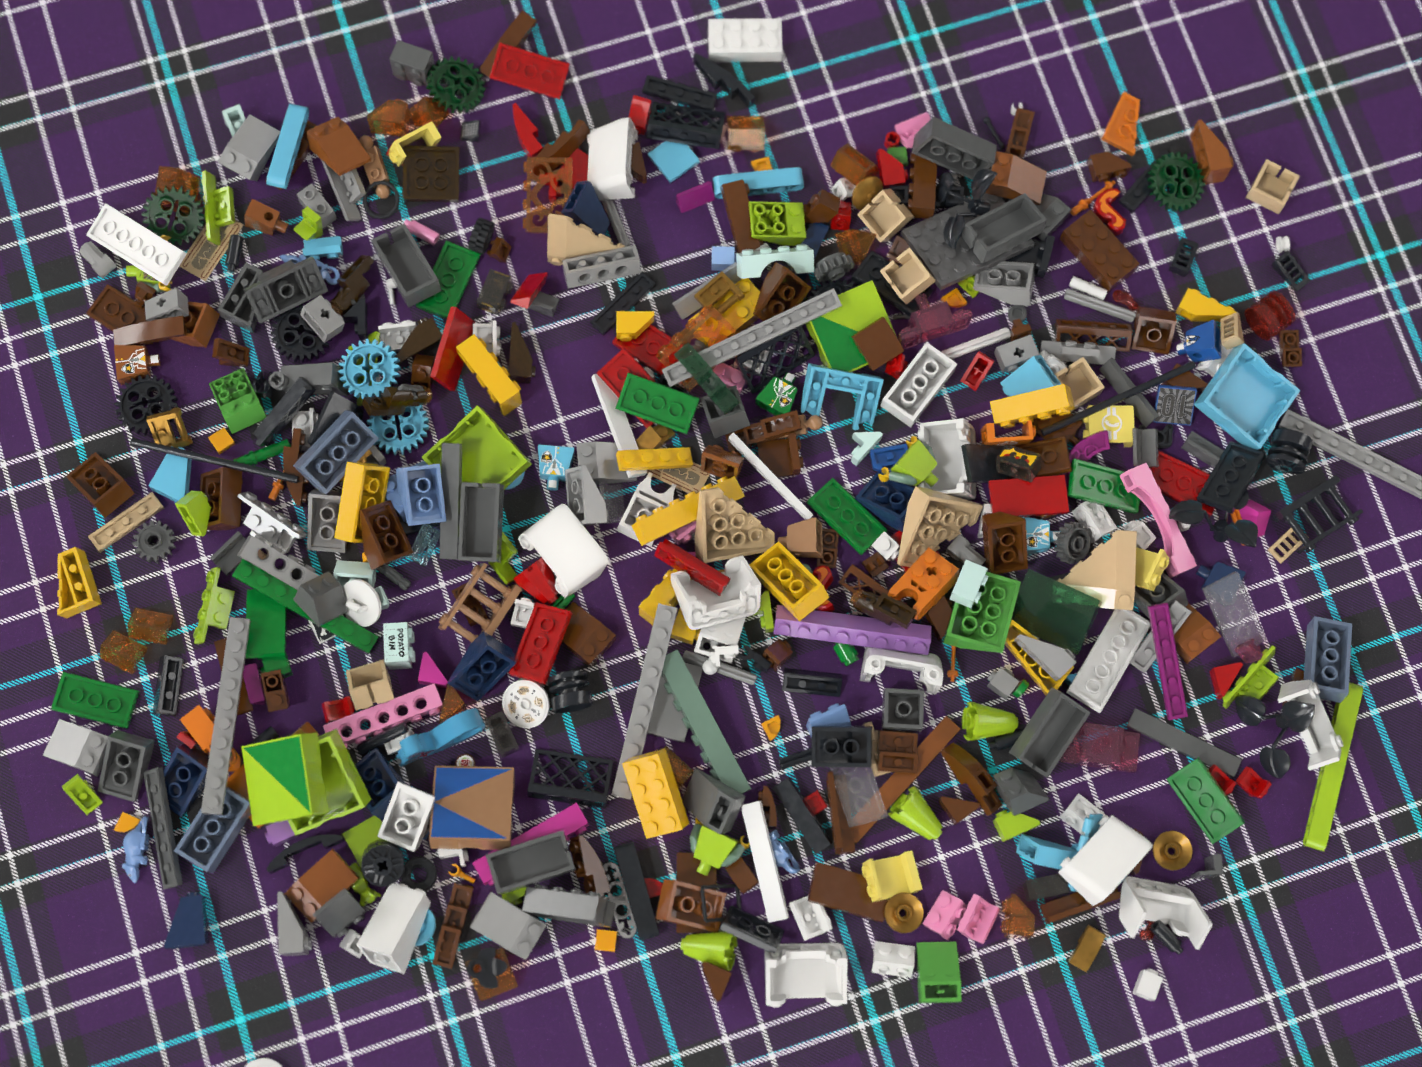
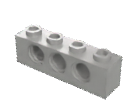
(601, 266)
(250, 553)

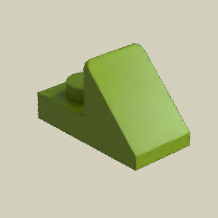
(310, 226)
(765, 609)
(82, 794)

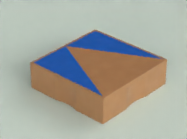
(472, 807)

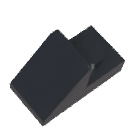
(358, 315)

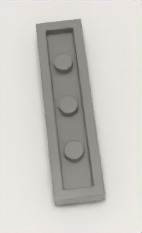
(1146, 652)

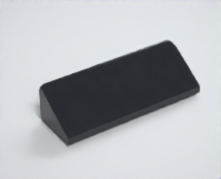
(812, 682)
(167, 686)

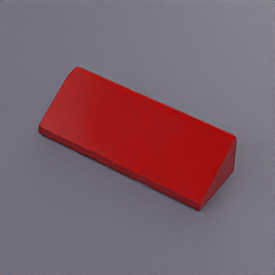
(529, 290)

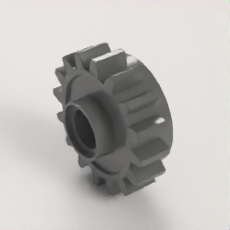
(833, 267)
(1072, 542)
(161, 549)

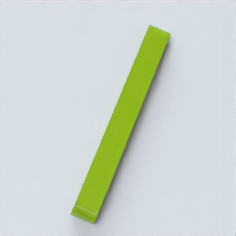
(1331, 775)

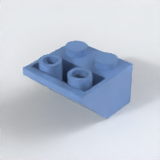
(834, 716)

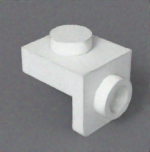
(522, 612)
(448, 853)

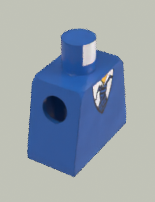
(1202, 342)

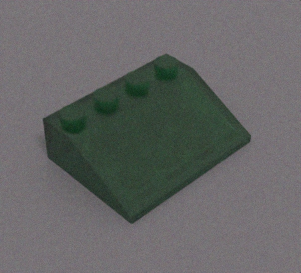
(1055, 611)

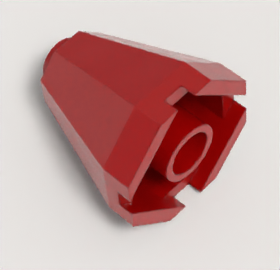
(538, 581)

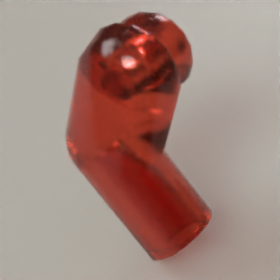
(1125, 298)
(1147, 934)

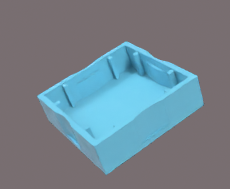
(1246, 397)

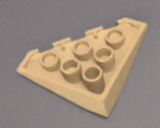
(573, 241)
(931, 520)
(726, 529)
(1108, 572)

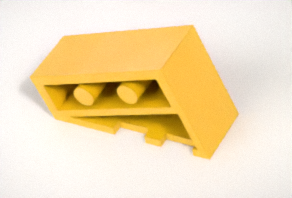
(76, 584)
(662, 594)

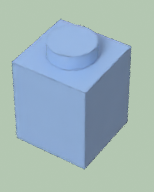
(722, 257)

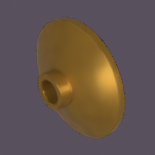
(866, 191)
(1180, 845)
(913, 912)

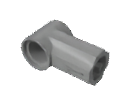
(99, 262)
(961, 550)

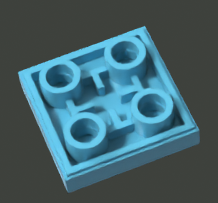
(673, 159)

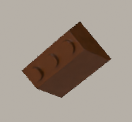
(222, 489)
(1004, 542)

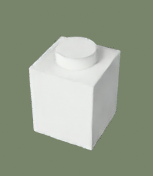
(1147, 984)

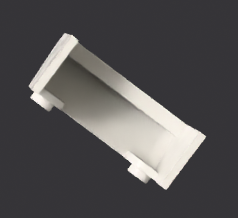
(1320, 735)
(1165, 902)

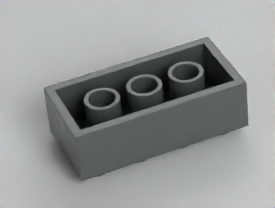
(953, 148)

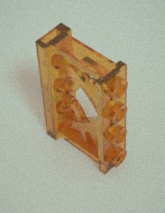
(564, 174)
(691, 332)

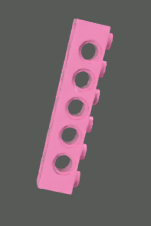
(391, 708)

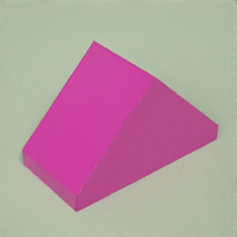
(1258, 514)
(430, 673)

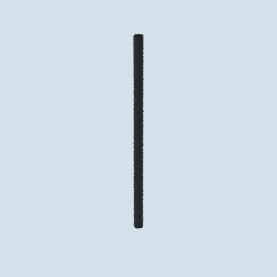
(1118, 398)
(214, 460)

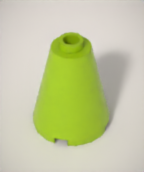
(986, 721)
(916, 814)
(711, 948)

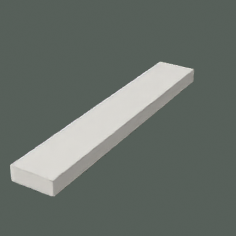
(617, 421)
(769, 476)
(764, 861)

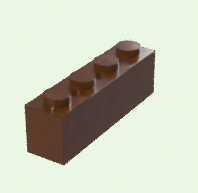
(922, 187)
(737, 208)

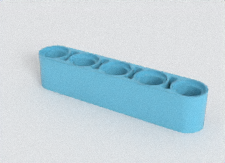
(287, 146)
(764, 181)

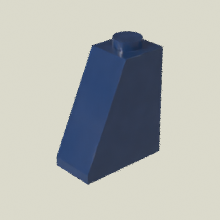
(586, 208)
(189, 923)

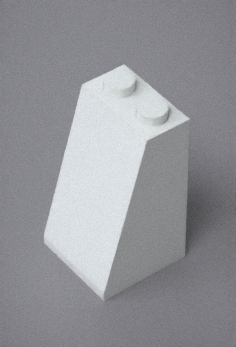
(395, 927)

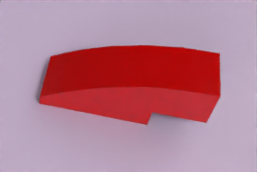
(526, 132)

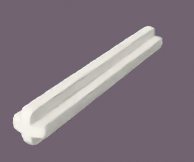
(977, 343)

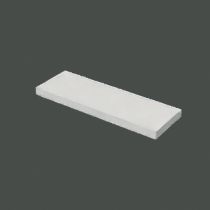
(136, 244)
(1108, 658)

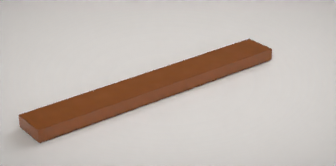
(901, 781)

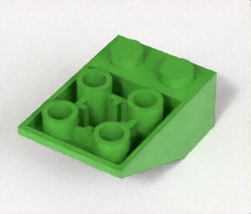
(237, 400)
(938, 972)

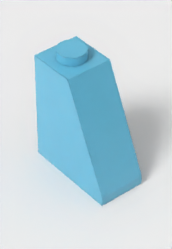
(1029, 377)
(172, 477)
(1043, 852)

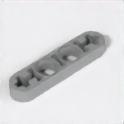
(622, 899)

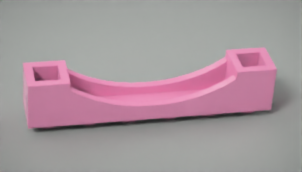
(1142, 484)

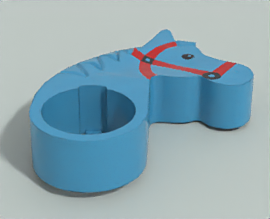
(447, 734)

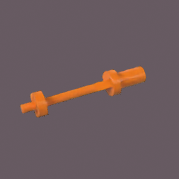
(1083, 204)
(276, 489)
(952, 673)

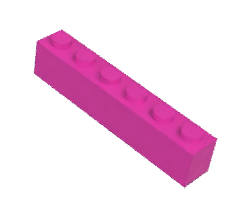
(569, 820)

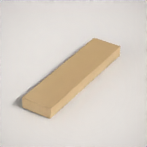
(126, 522)

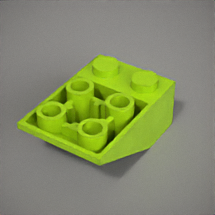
(778, 222)

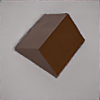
(716, 979)

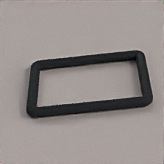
(715, 887)

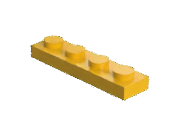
(654, 459)

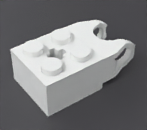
(644, 502)

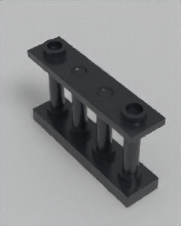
(1315, 497)

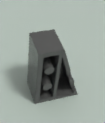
(236, 305)
(321, 376)

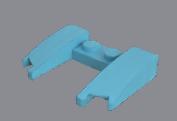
(864, 385)

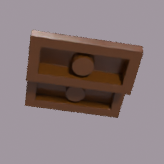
(877, 343)
(897, 751)

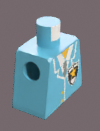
(553, 463)
(1038, 535)

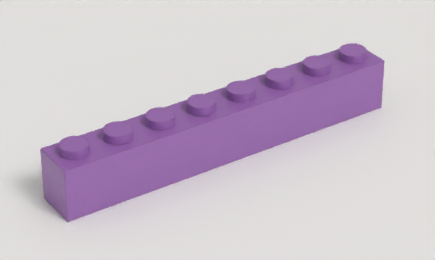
(854, 631)

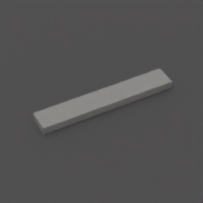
(688, 304)

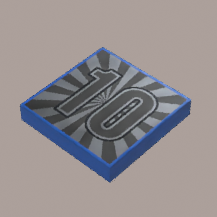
(1175, 404)

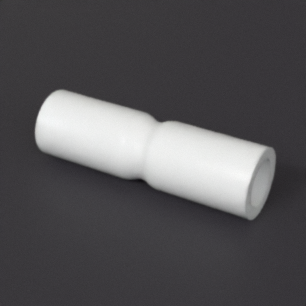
(1090, 289)

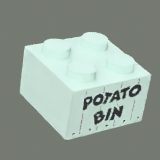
(397, 645)

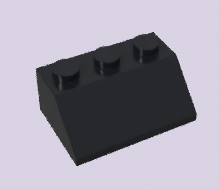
(331, 411)

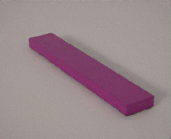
(1167, 661)

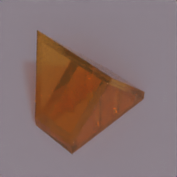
(427, 111)
(855, 243)
(452, 704)

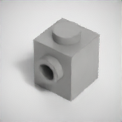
(1002, 682)

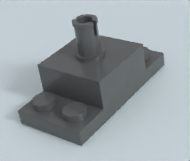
(285, 288)

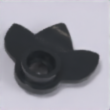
(490, 968)

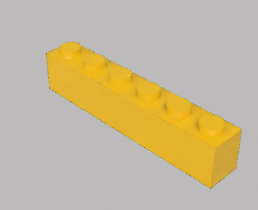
(680, 512)

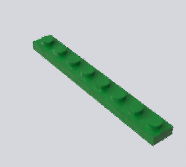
(284, 595)

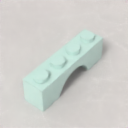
(751, 263)

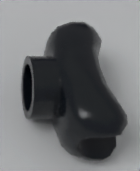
(262, 386)

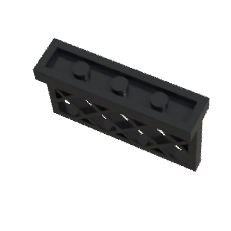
(685, 132)
(740, 359)
(565, 794)

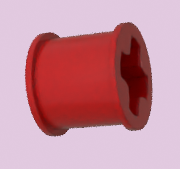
(895, 137)

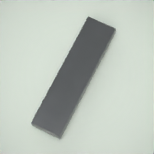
(1122, 383)

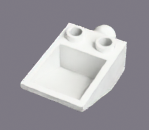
(718, 636)

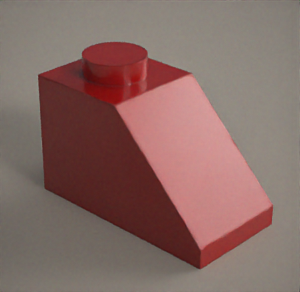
(640, 113)
(890, 170)

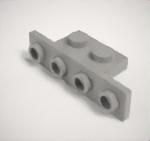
(348, 191)
(1073, 351)
(268, 522)

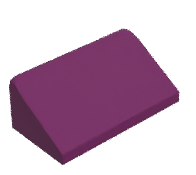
(695, 197)
(253, 684)

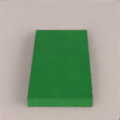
(454, 272)
(657, 403)
(1100, 486)
(846, 516)
(267, 626)
(95, 700)
(1205, 800)

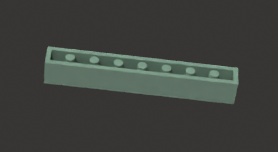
(702, 724)

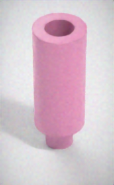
(422, 232)

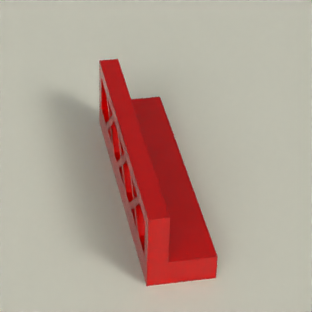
(697, 569)

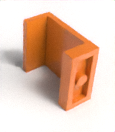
(988, 435)

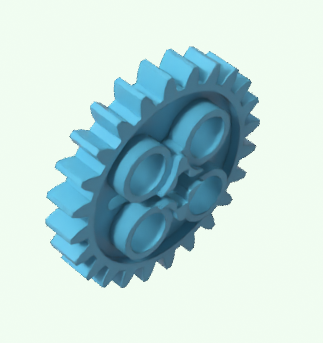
(353, 372)
(415, 422)

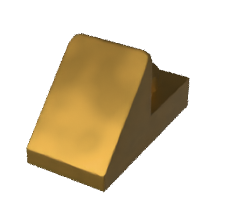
(654, 437)

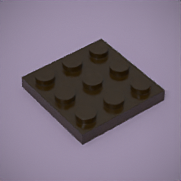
(431, 174)

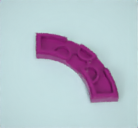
(1088, 448)

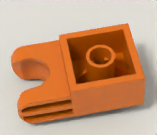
(926, 581)
(200, 725)

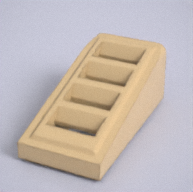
(1236, 339)
(1282, 539)

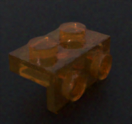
(149, 626)
(122, 651)

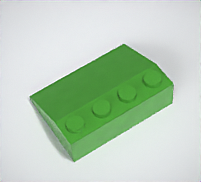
(986, 622)

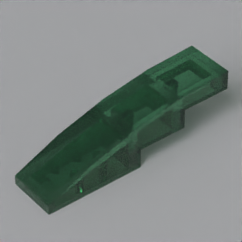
(706, 378)

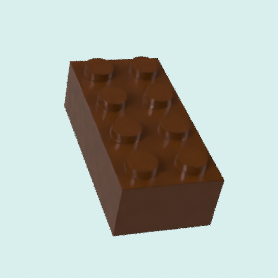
(1099, 251)

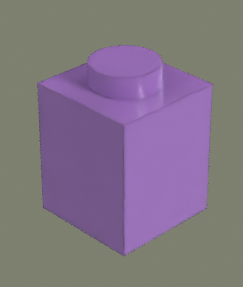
(279, 833)

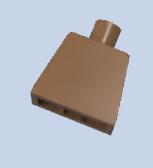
(804, 539)

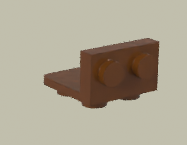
(782, 456)

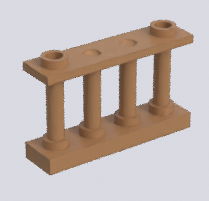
(499, 609)

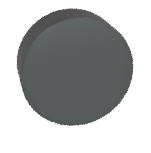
(1016, 312)

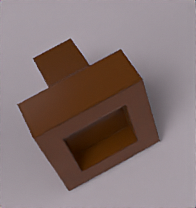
(500, 250)
(143, 293)
(1019, 330)
(875, 565)

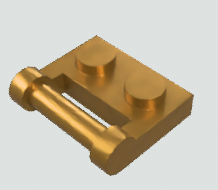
(715, 290)
(162, 430)

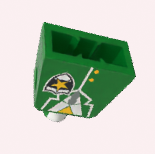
(778, 395)

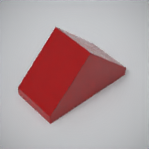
(977, 371)
(1223, 677)

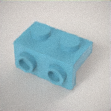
(323, 247)

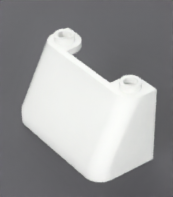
(611, 159)
(946, 442)
(566, 549)
(705, 608)
(928, 665)
(1104, 859)
(806, 972)

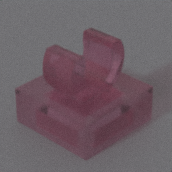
(1249, 651)

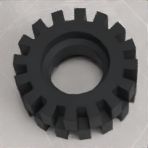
(481, 235)

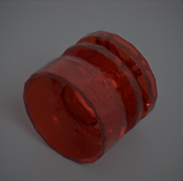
(1270, 315)

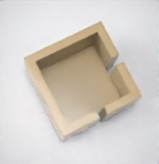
(1270, 190)
(887, 217)
(910, 278)
(1082, 381)
(369, 685)

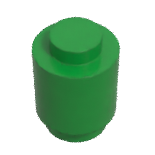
(846, 653)

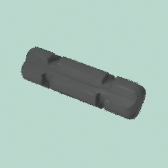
(395, 576)

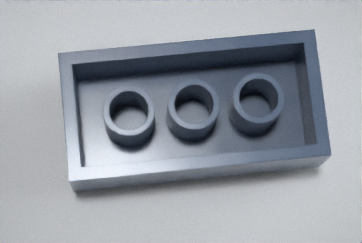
(327, 458)
(1328, 657)
(212, 835)

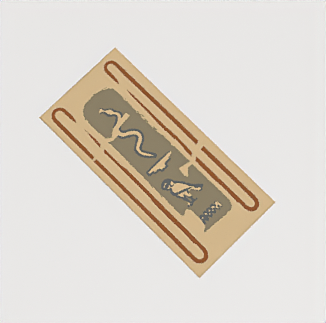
(205, 255)
(685, 478)

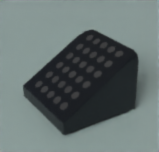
(470, 131)

